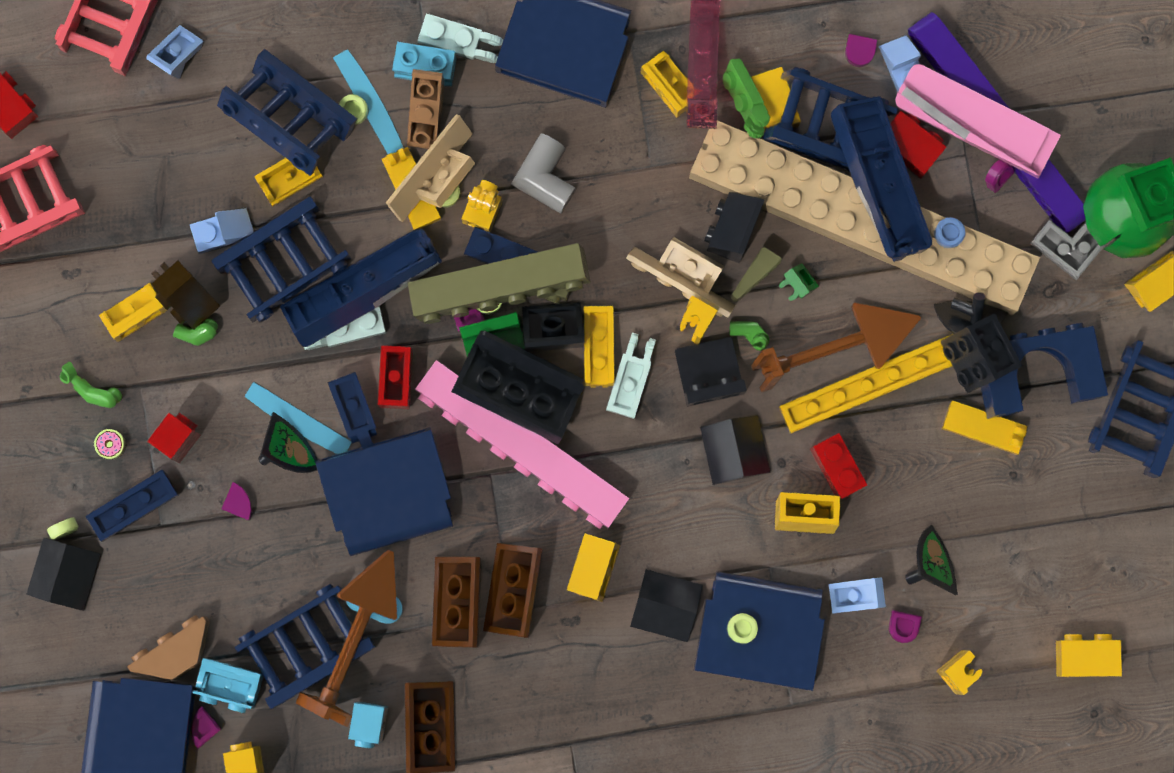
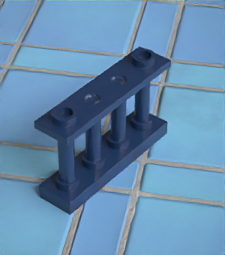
(302, 94)
(809, 142)
(256, 247)
(1154, 459)
(305, 675)

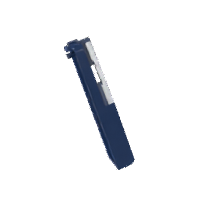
(881, 176)
(360, 287)

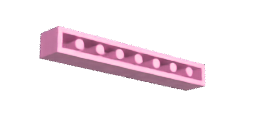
(529, 450)

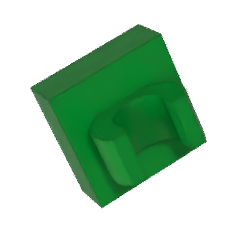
(800, 280)

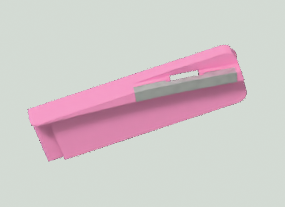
(976, 120)

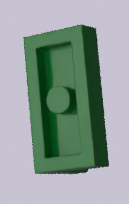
(505, 327)

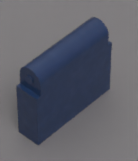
(566, 46)
(386, 491)
(786, 638)
(138, 727)

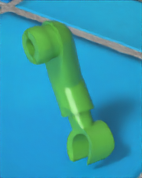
(90, 394)

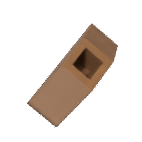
(425, 108)
(175, 652)

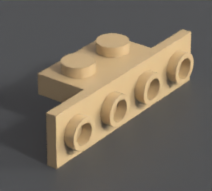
(436, 172)
(685, 270)

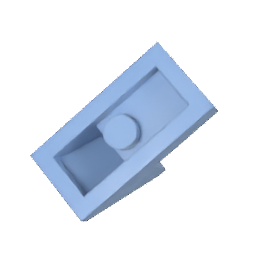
(175, 51)
(899, 58)
(222, 230)
(857, 595)

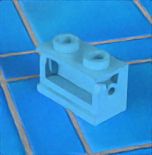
(423, 58)
(228, 684)

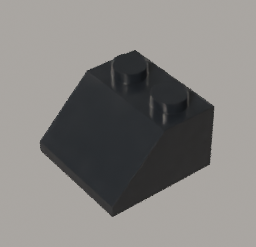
(734, 226)

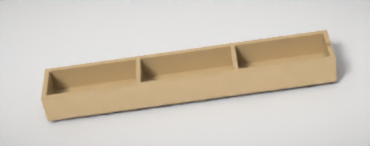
(832, 207)

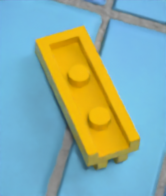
(398, 167)
(599, 346)
(993, 432)

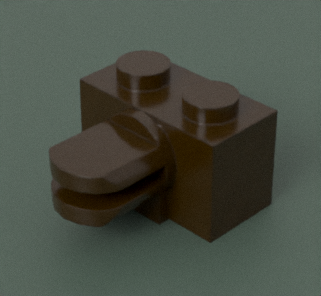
(184, 294)

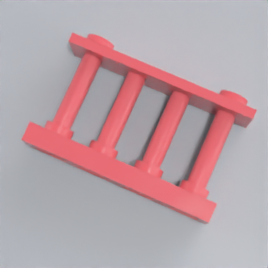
(131, 31)
(38, 220)

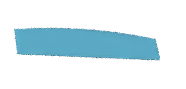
(377, 113)
(302, 422)

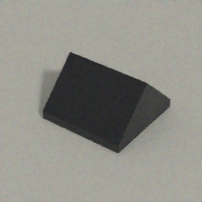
(553, 327)
(735, 449)
(63, 574)
(666, 605)

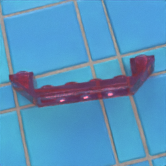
(703, 64)

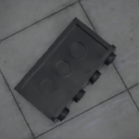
(519, 386)

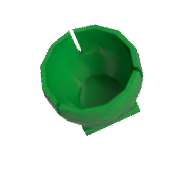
(1133, 203)

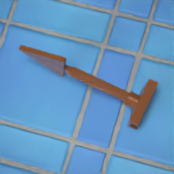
(879, 329)
(373, 592)

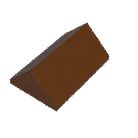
(512, 590)
(456, 601)
(429, 727)

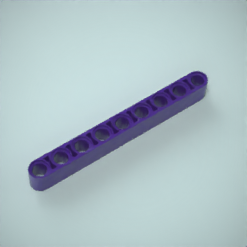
(953, 62)

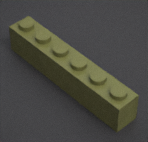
(499, 283)

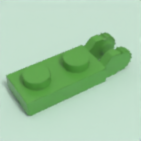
(746, 98)

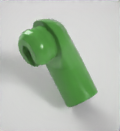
(752, 331)
(199, 336)

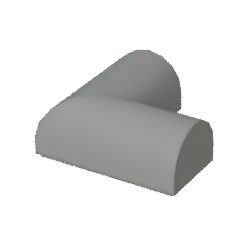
(536, 177)
(1068, 253)

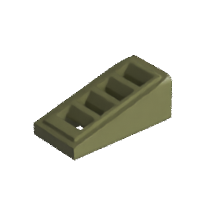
(761, 267)

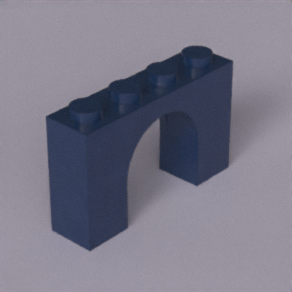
(1075, 351)

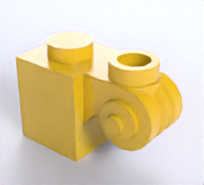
(482, 206)

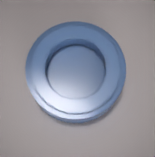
(949, 232)

